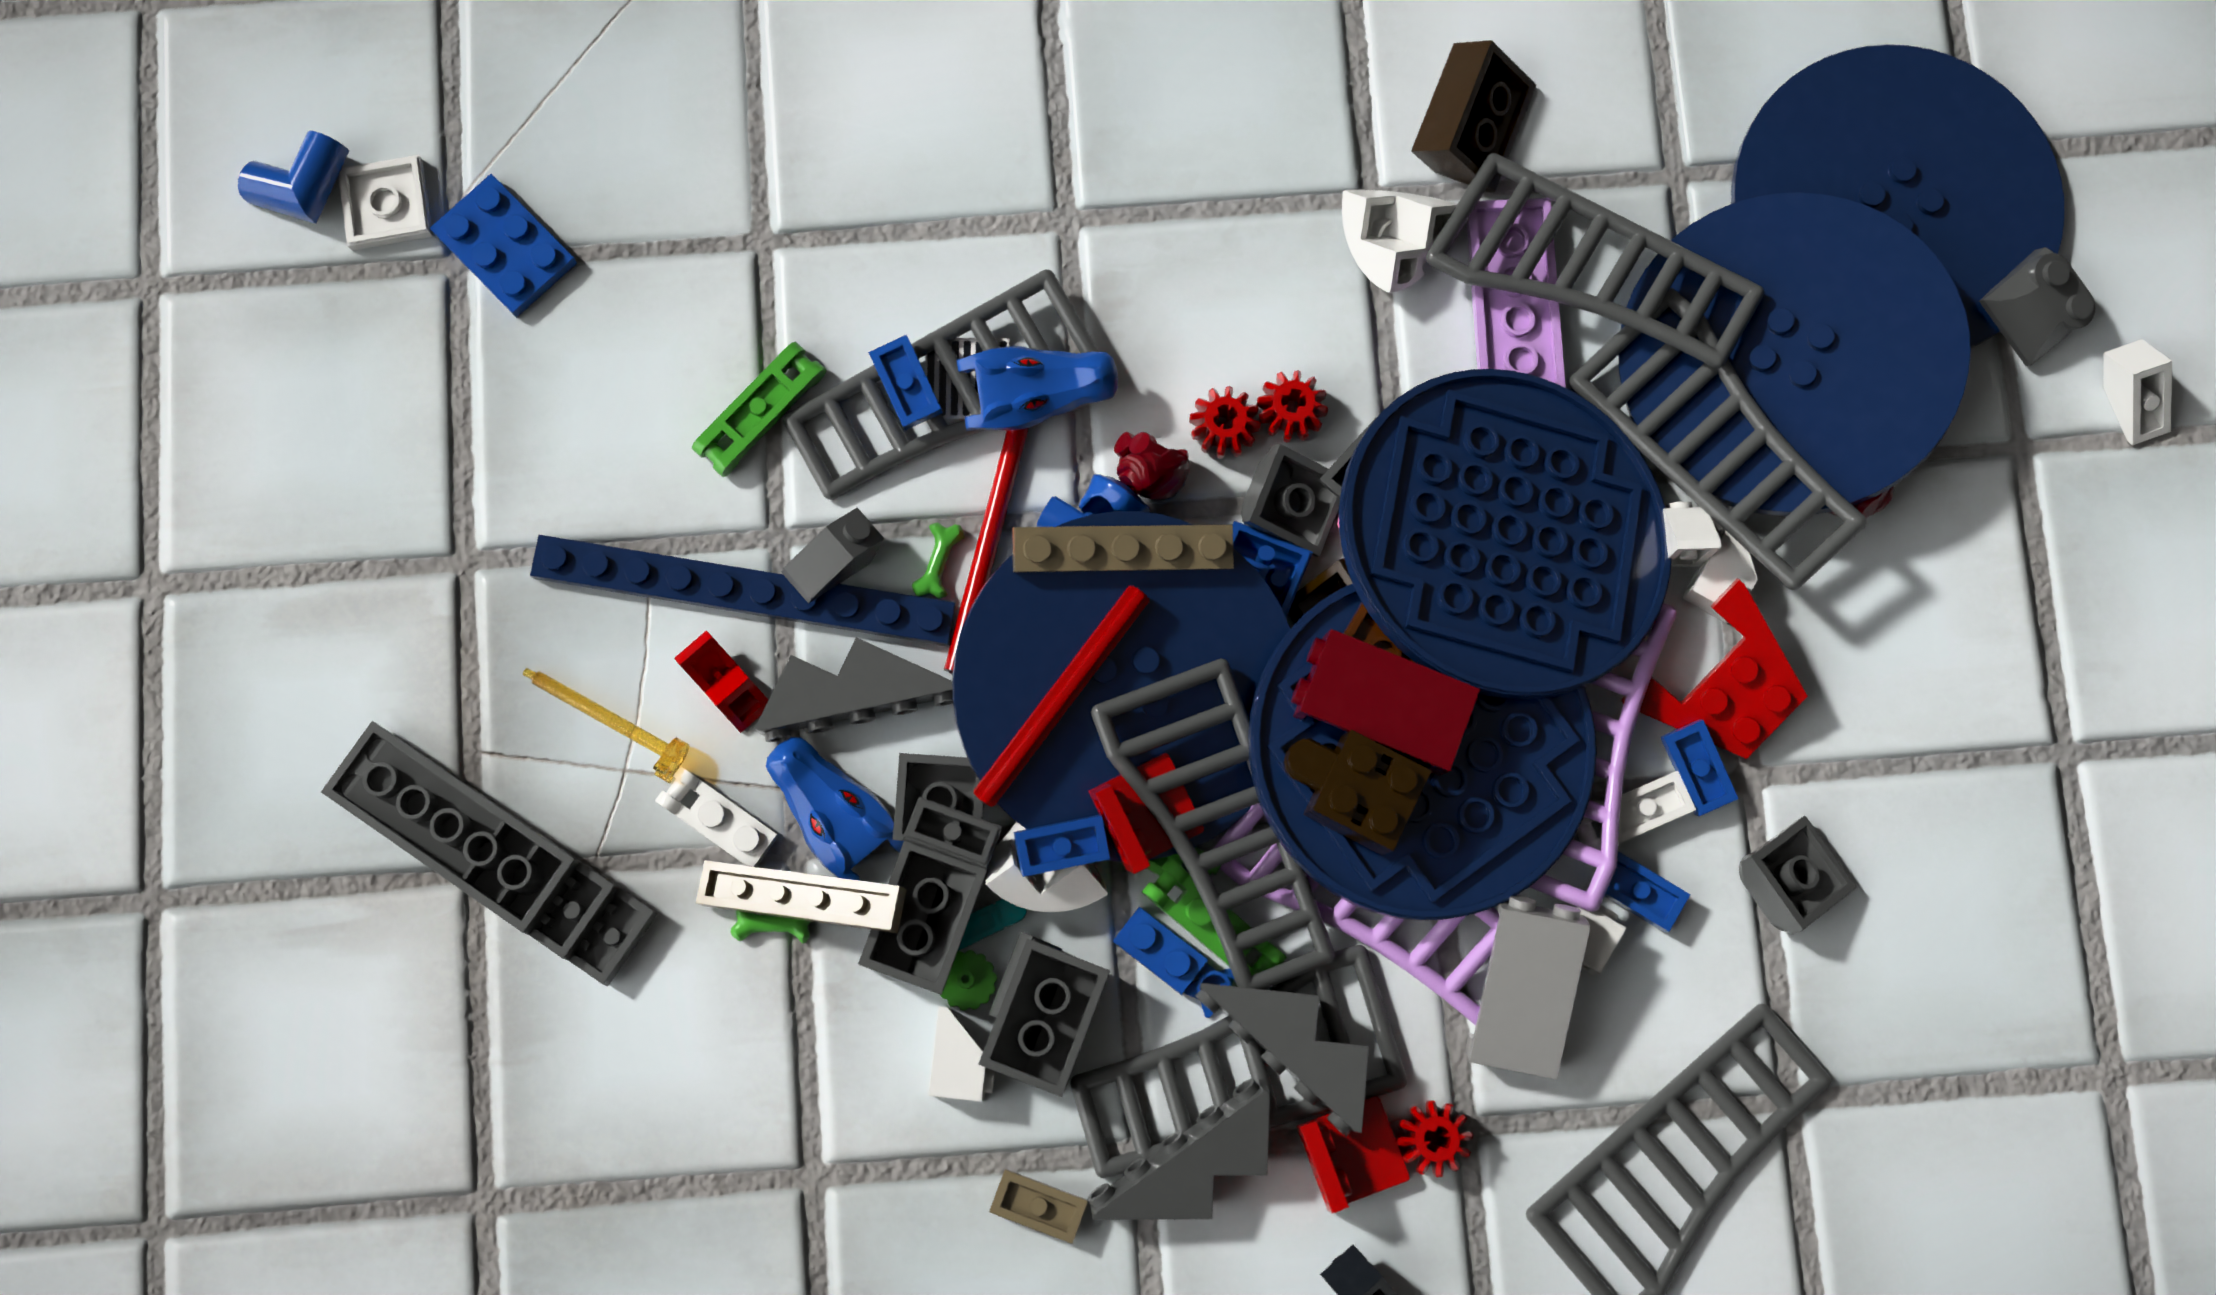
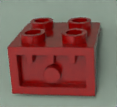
(1129, 821)
(1353, 1164)

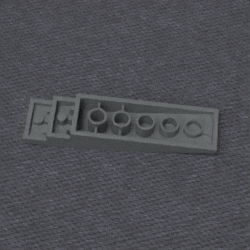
(489, 853)

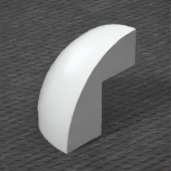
(1392, 233)
(1041, 892)

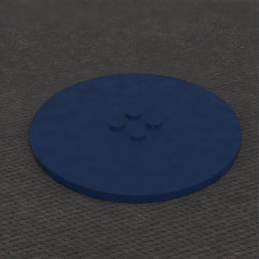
(1921, 144)
(1846, 355)
(1505, 533)
(1034, 625)
(1474, 830)

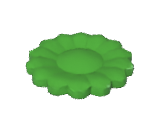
(970, 981)

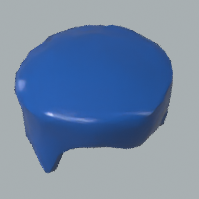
(1110, 495)

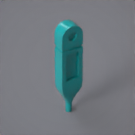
(991, 921)

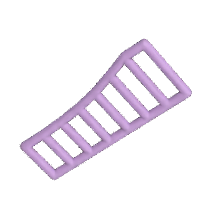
(1613, 772)
(1378, 937)

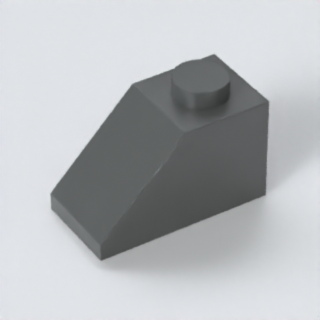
(834, 555)

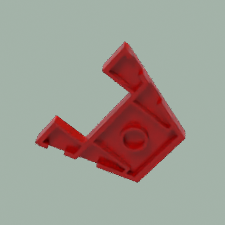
(1744, 692)

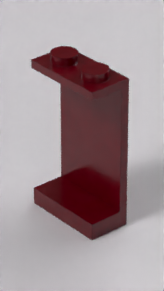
(1385, 699)

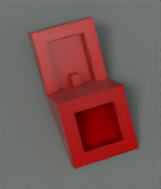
(722, 681)

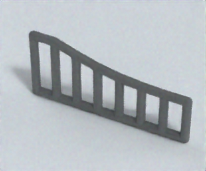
(1562, 290)
(941, 432)
(1702, 490)
(1176, 826)
(1204, 1041)
(1728, 1168)

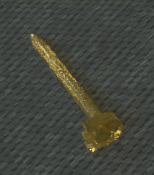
(671, 753)

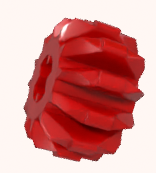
(1308, 406)
(1207, 420)
(1437, 1153)

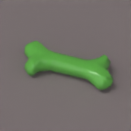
(931, 581)
(752, 923)

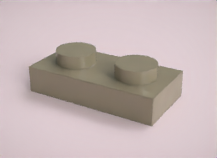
(1038, 1206)

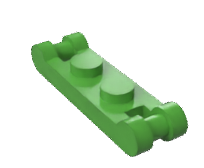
(758, 408)
(1194, 918)

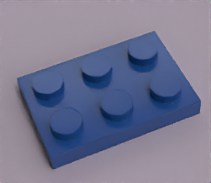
(503, 245)

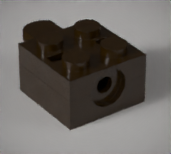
(1358, 784)

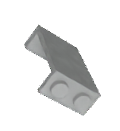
(1529, 988)

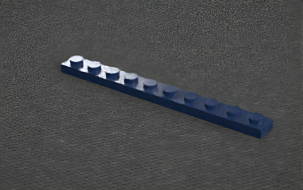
(740, 590)

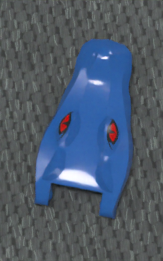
(1030, 385)
(836, 814)

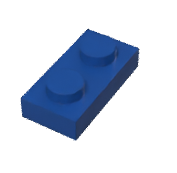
(905, 382)
(1699, 766)
(1061, 845)
(1646, 893)
(1160, 951)

